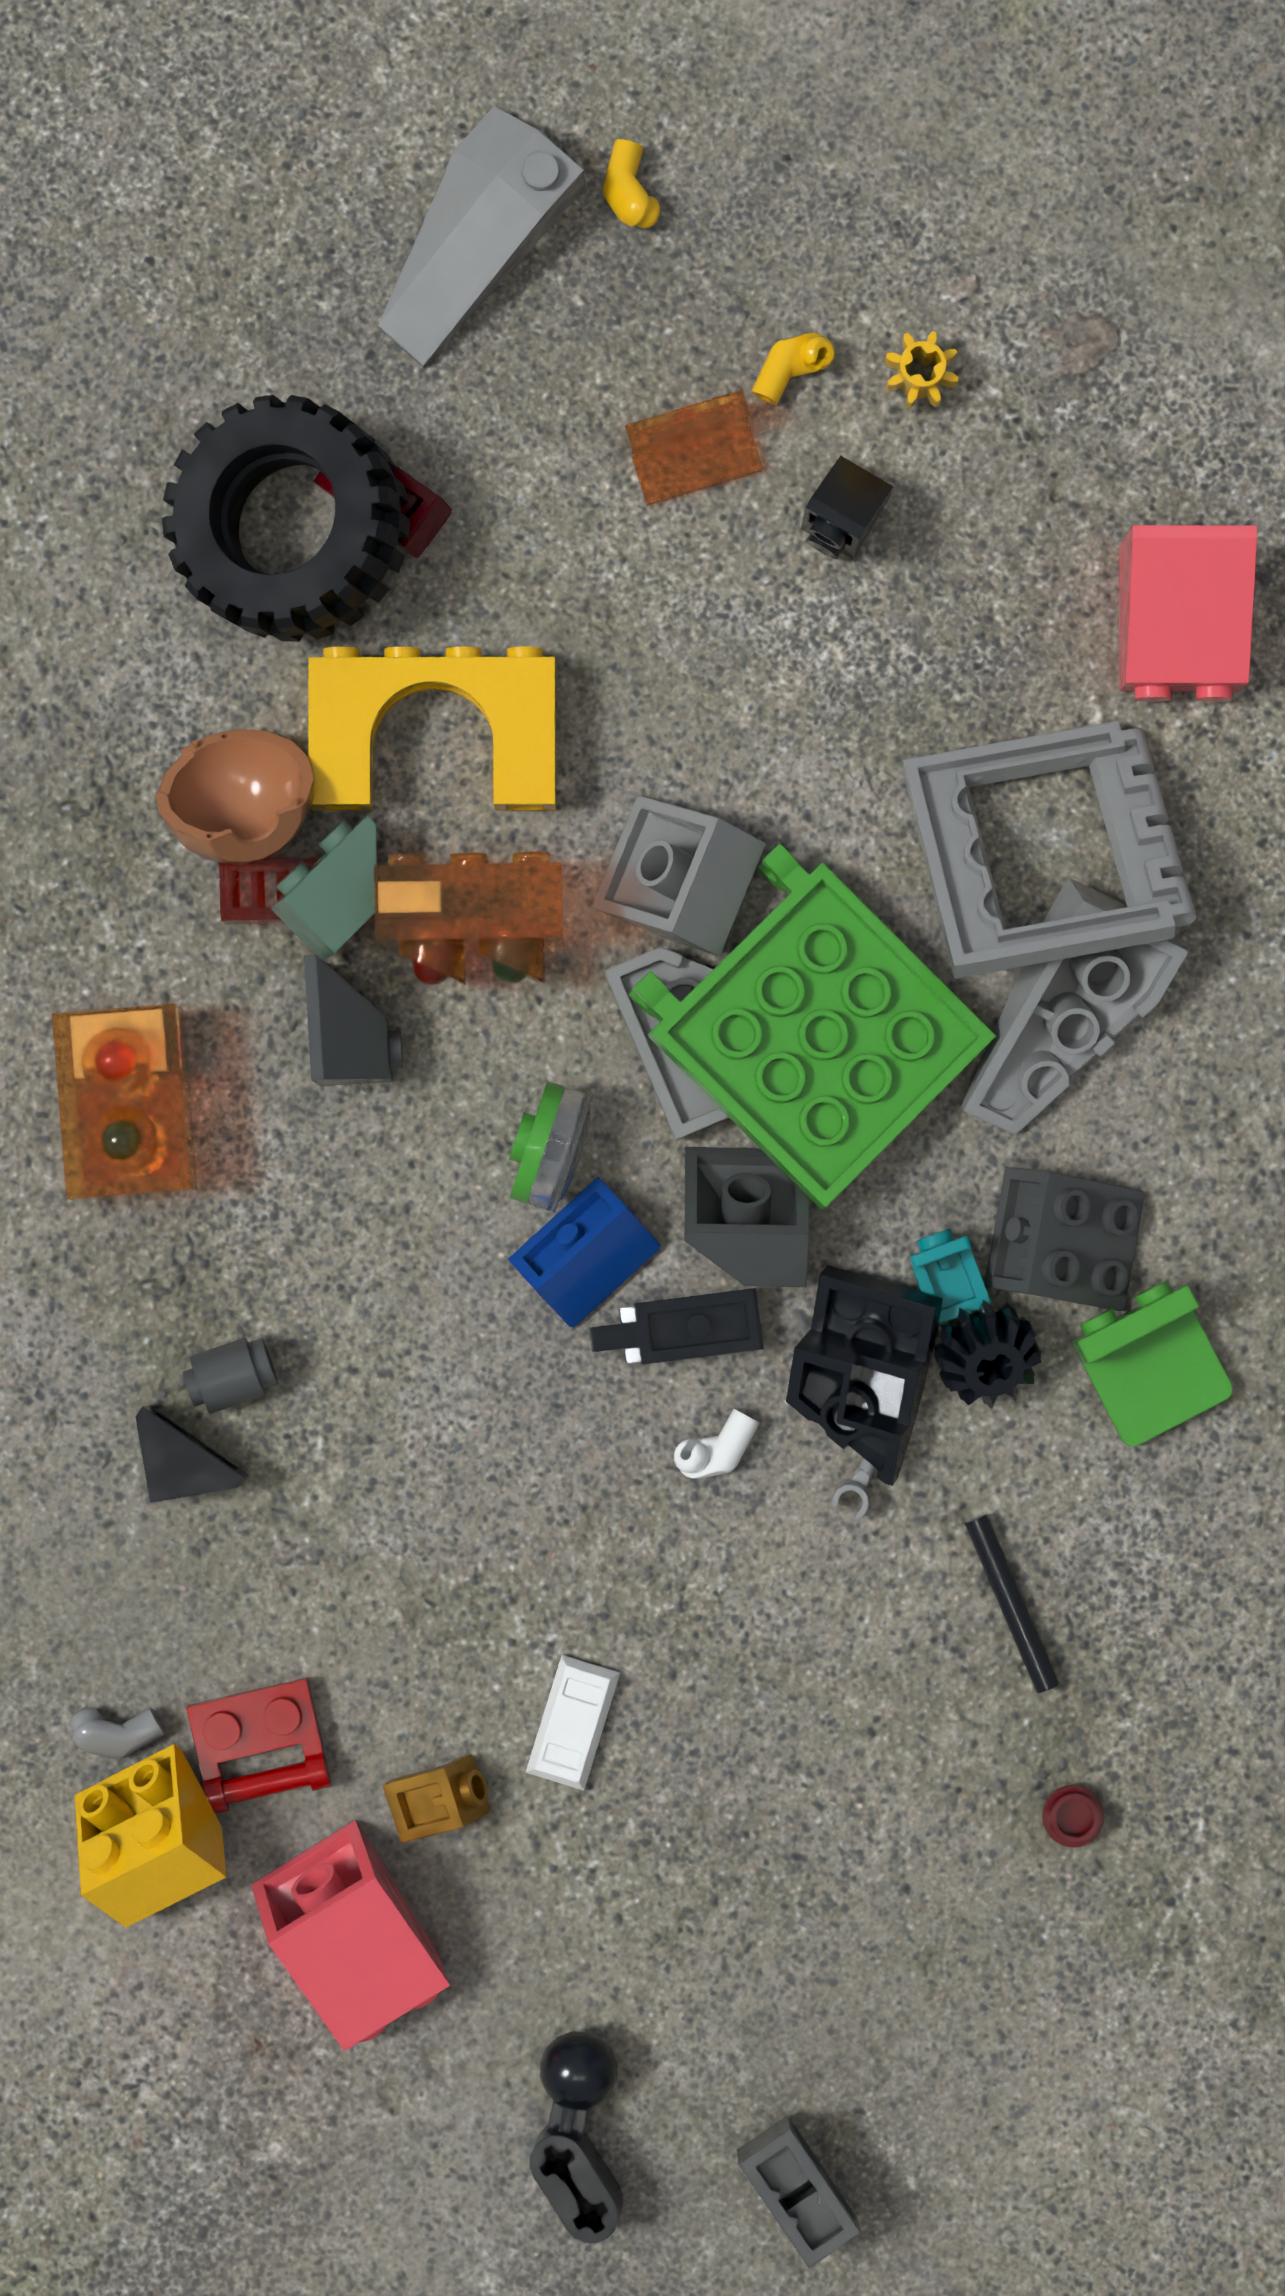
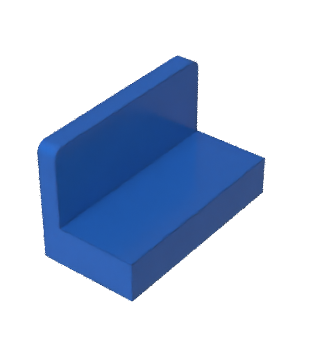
(584, 1252)

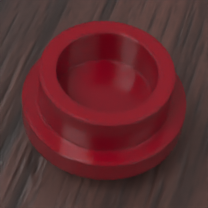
(1073, 1816)

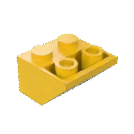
(147, 1838)

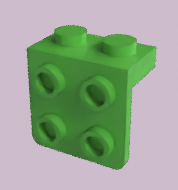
(1152, 1363)

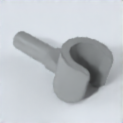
(857, 1483)

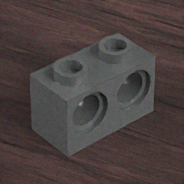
(798, 2191)

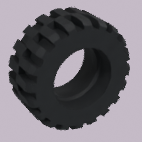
(224, 474)

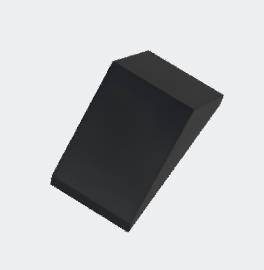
(179, 1462)

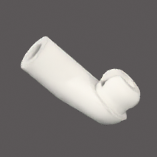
(719, 1453)

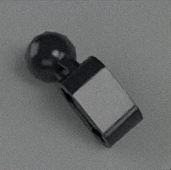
(577, 2075)

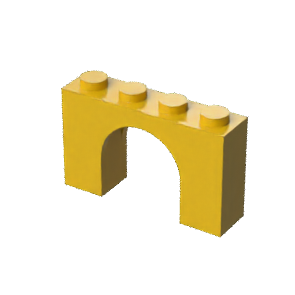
(355, 692)

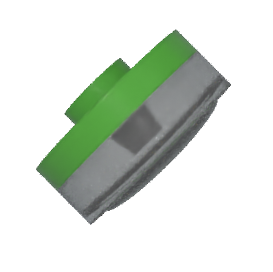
(550, 1146)

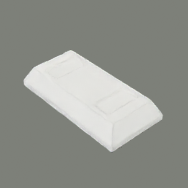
(572, 1722)

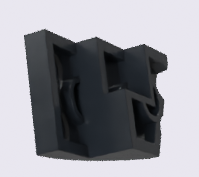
(865, 1365)

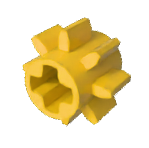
(915, 386)

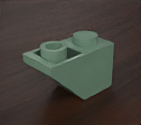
(336, 893)

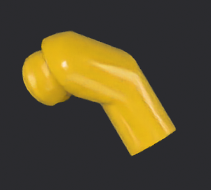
(624, 191)
(790, 359)

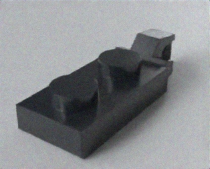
(684, 1328)

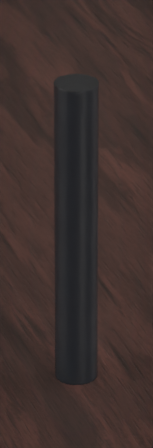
(1011, 1603)

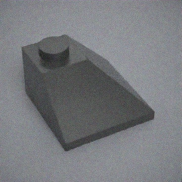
(346, 1032)
(746, 1216)

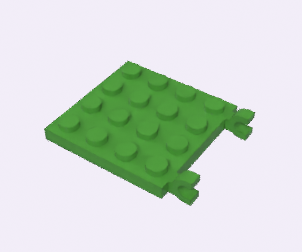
(817, 1031)

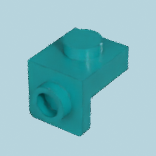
(949, 1271)

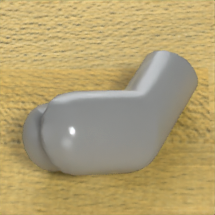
(112, 1739)

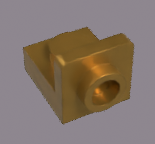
(437, 1799)

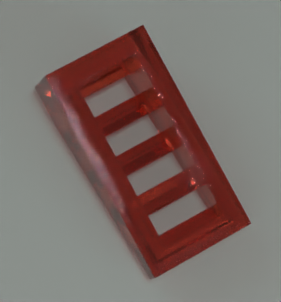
(229, 885)

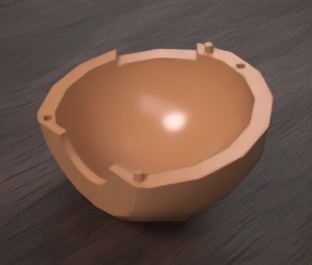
(237, 795)

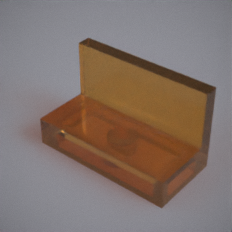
(693, 447)

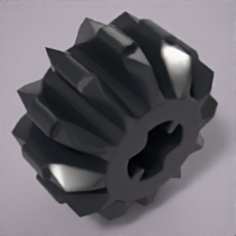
(987, 1354)

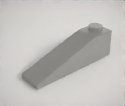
(486, 215)
(1065, 1016)

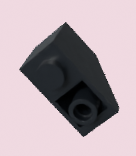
(844, 509)

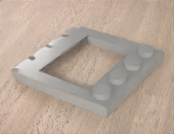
(960, 869)

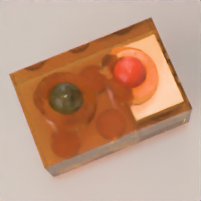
(470, 904)
(124, 1102)

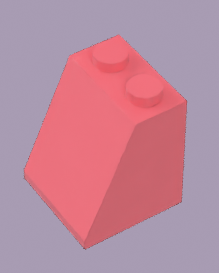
(1186, 610)
(348, 1936)

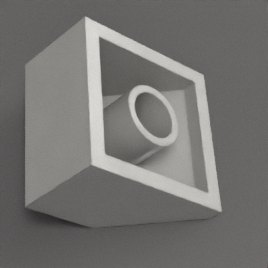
(679, 874)

